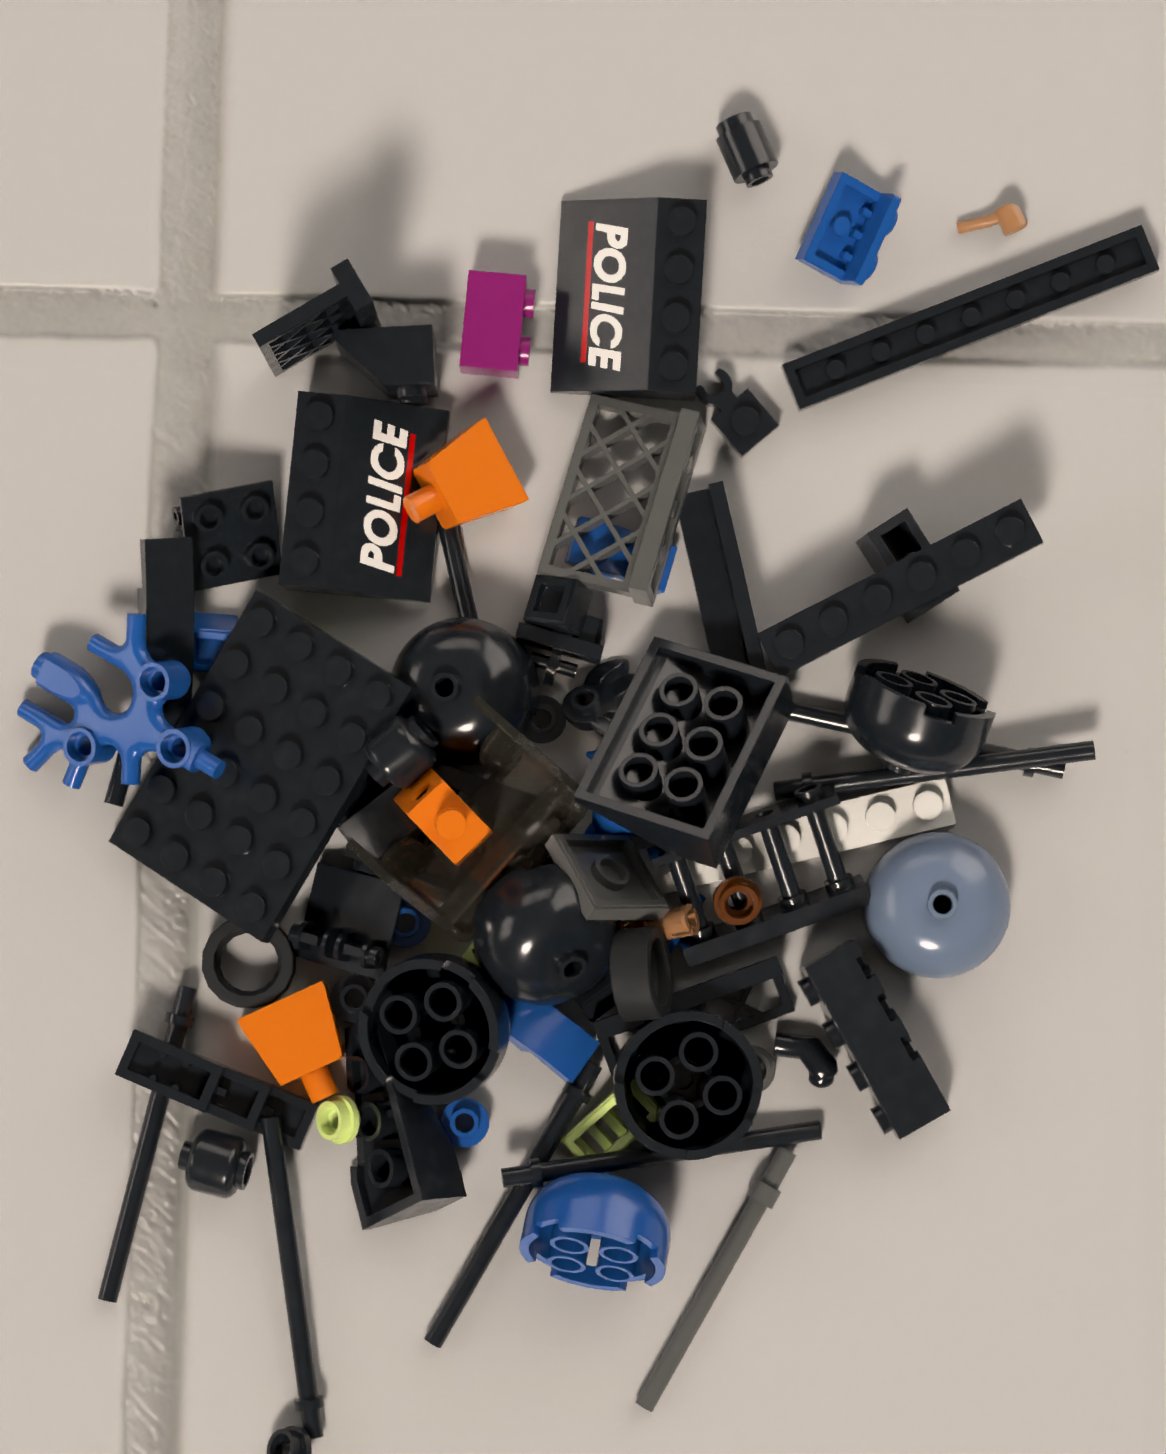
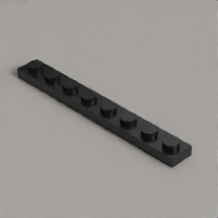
(970, 318)

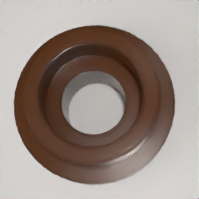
(741, 914)

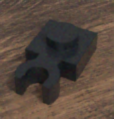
(741, 418)

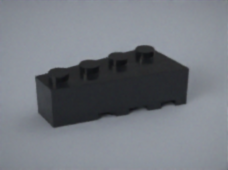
(873, 1039)

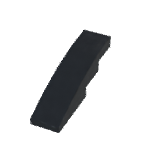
(169, 607)
(214, 1087)

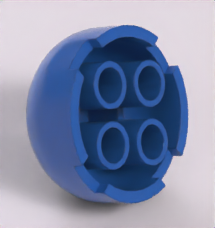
(604, 1208)

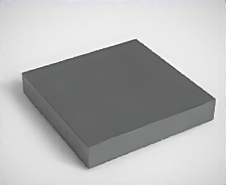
(608, 876)

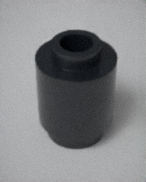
(746, 149)

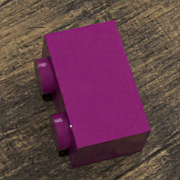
(494, 324)

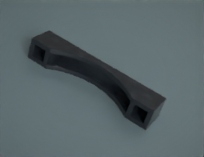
(900, 588)

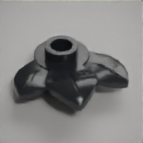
(599, 697)

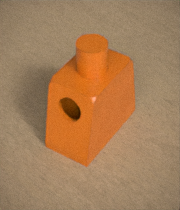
(465, 480)
(443, 816)
(298, 1039)

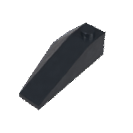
(401, 1146)

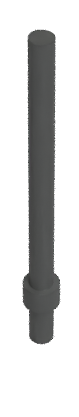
(762, 1194)

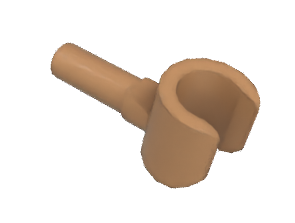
(1008, 217)

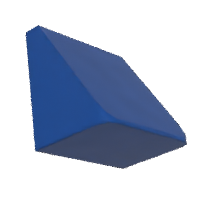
(210, 635)

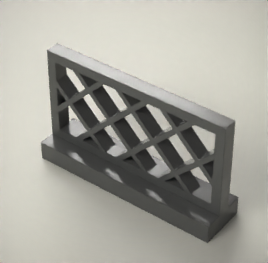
(663, 506)

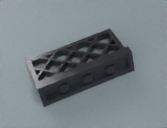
(313, 324)

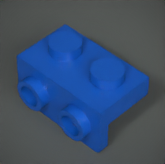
(848, 230)

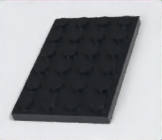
(292, 727)

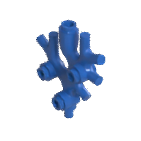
(98, 731)

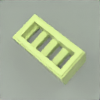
(603, 1110)

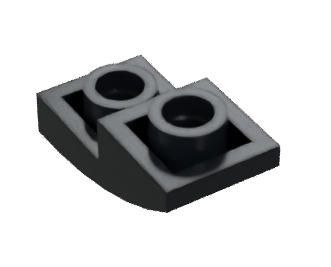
(378, 822)

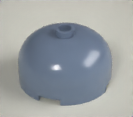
(902, 910)

